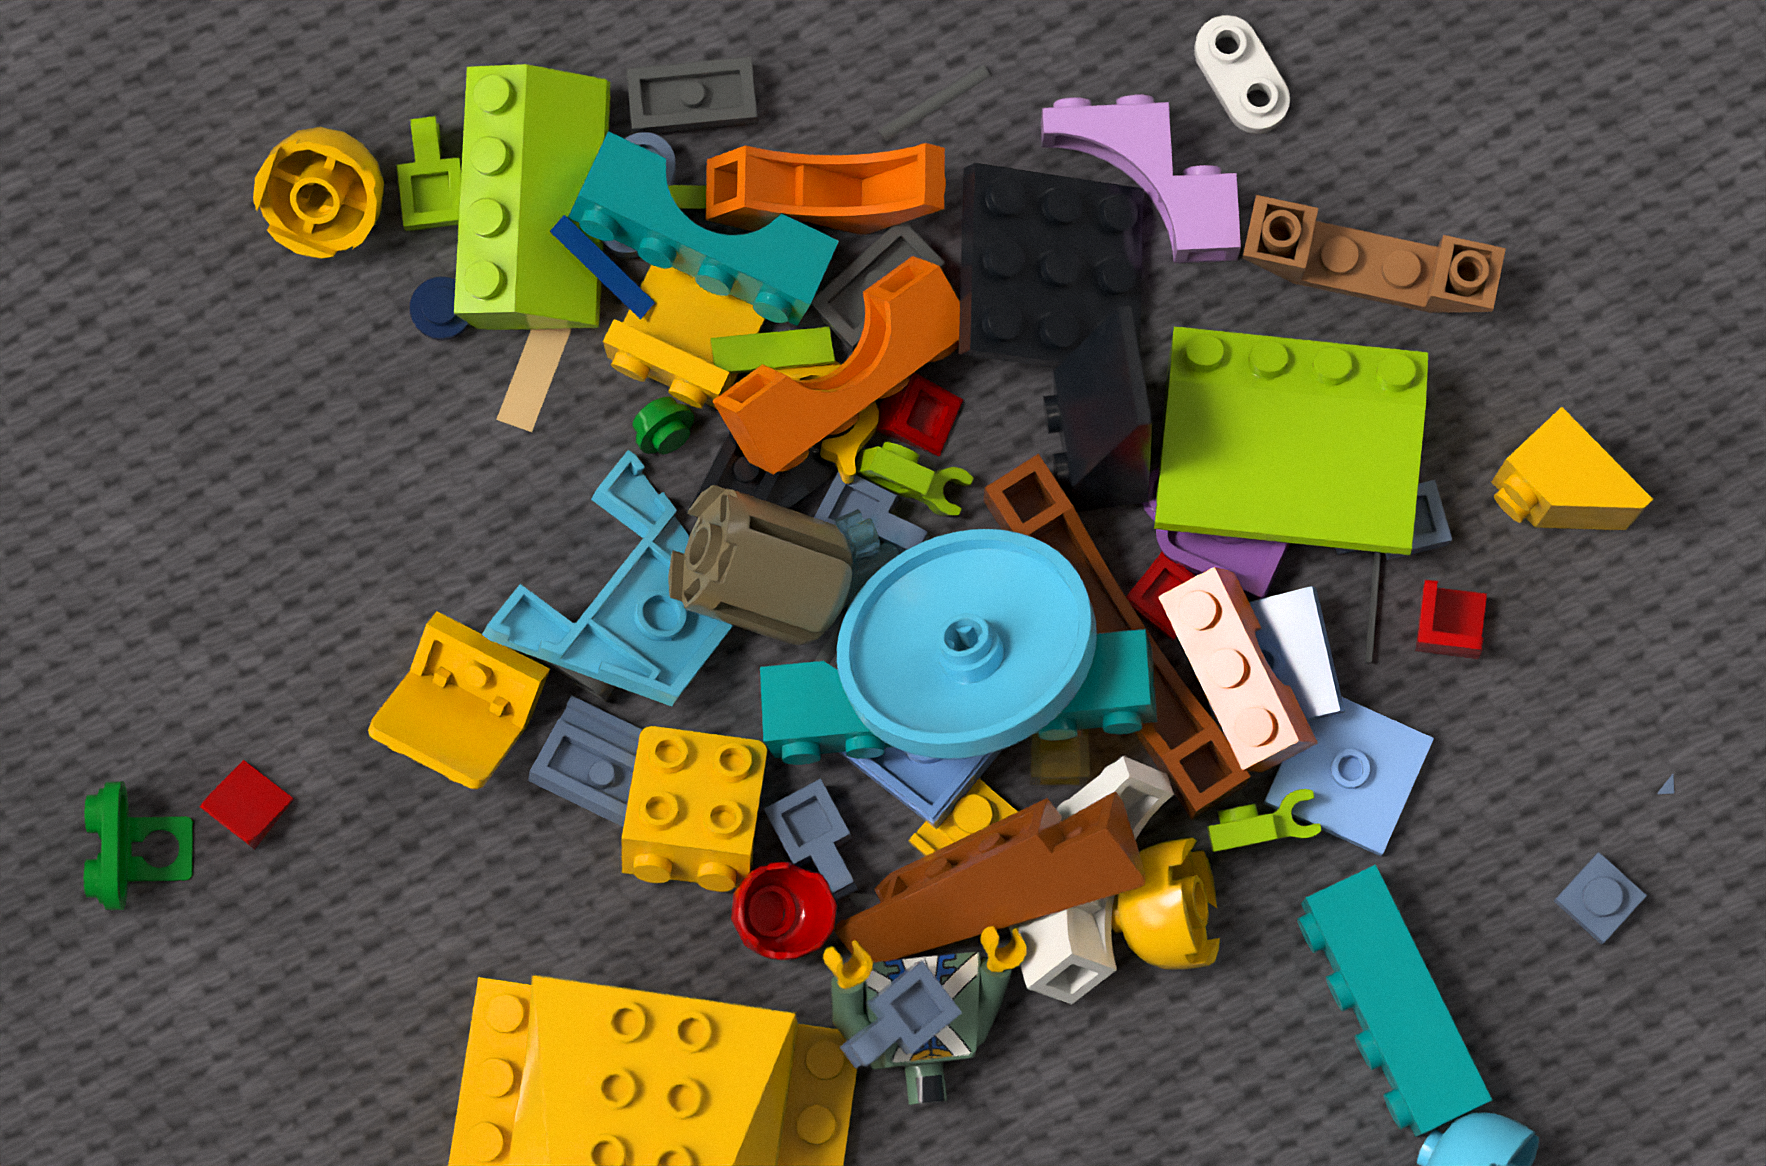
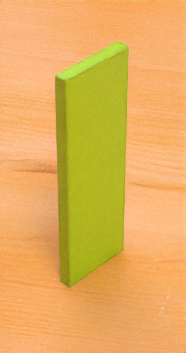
(773, 350)

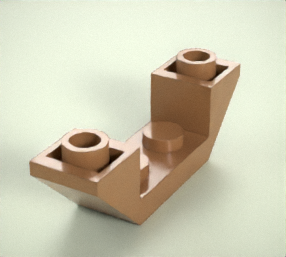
(1372, 266)

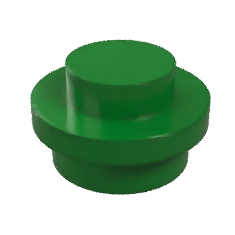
(662, 426)

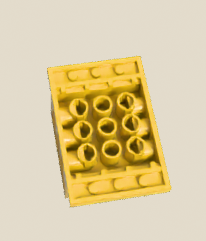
(645, 1081)

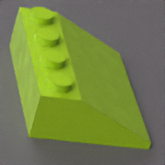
(1291, 440)

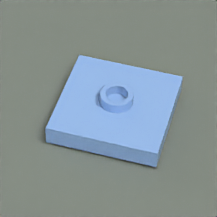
(1356, 773)

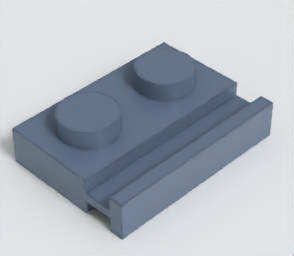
(589, 760)

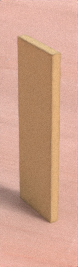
(533, 377)

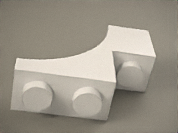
(1073, 947)

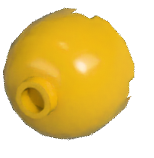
(319, 192)
(1170, 911)

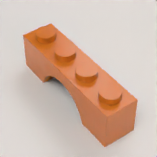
(908, 322)

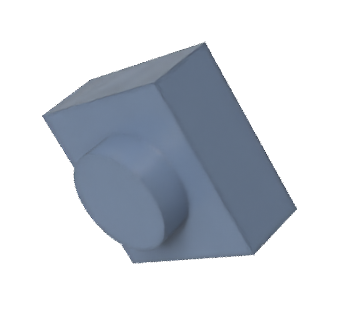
(1600, 898)

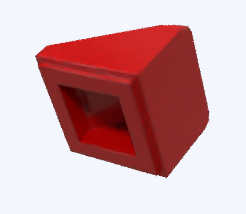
(919, 415)
(247, 804)

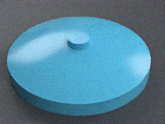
(966, 643)

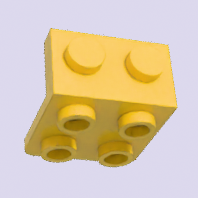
(676, 334)
(460, 703)
(693, 808)

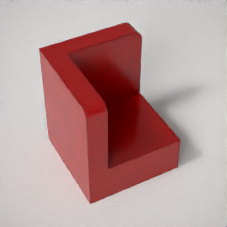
(1450, 621)

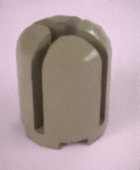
(762, 567)

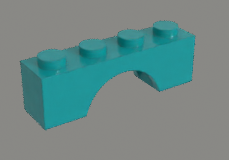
(631, 203)

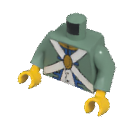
(971, 983)

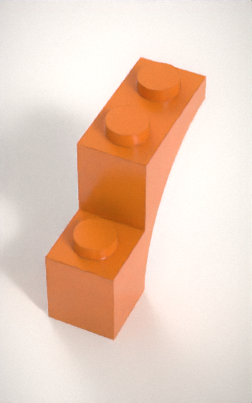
(835, 191)

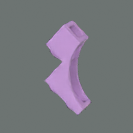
(1136, 138)

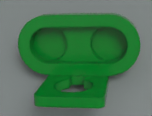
(115, 867)

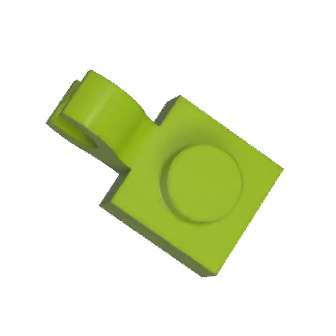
(431, 184)
(897, 471)
(1244, 827)

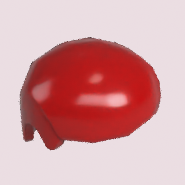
(760, 908)

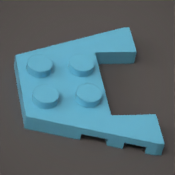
(633, 627)

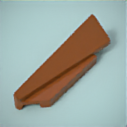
(1000, 878)

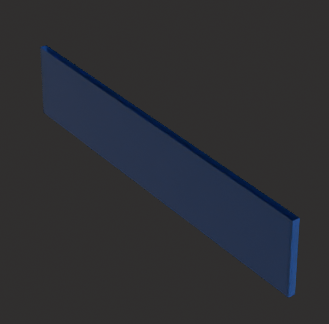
(602, 267)

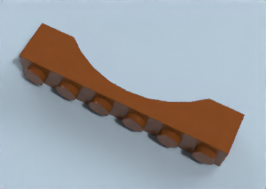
(1185, 737)

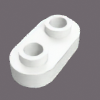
(1241, 72)

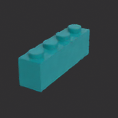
(1394, 1001)

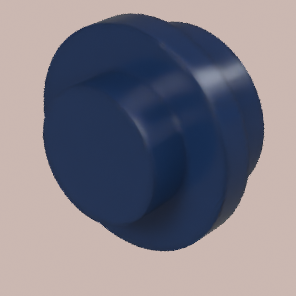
(434, 309)

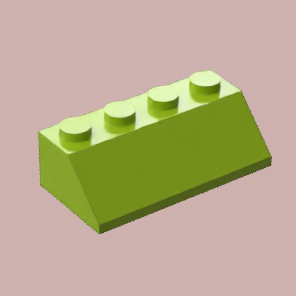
(523, 165)

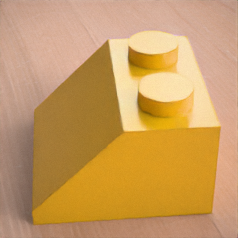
(1567, 481)

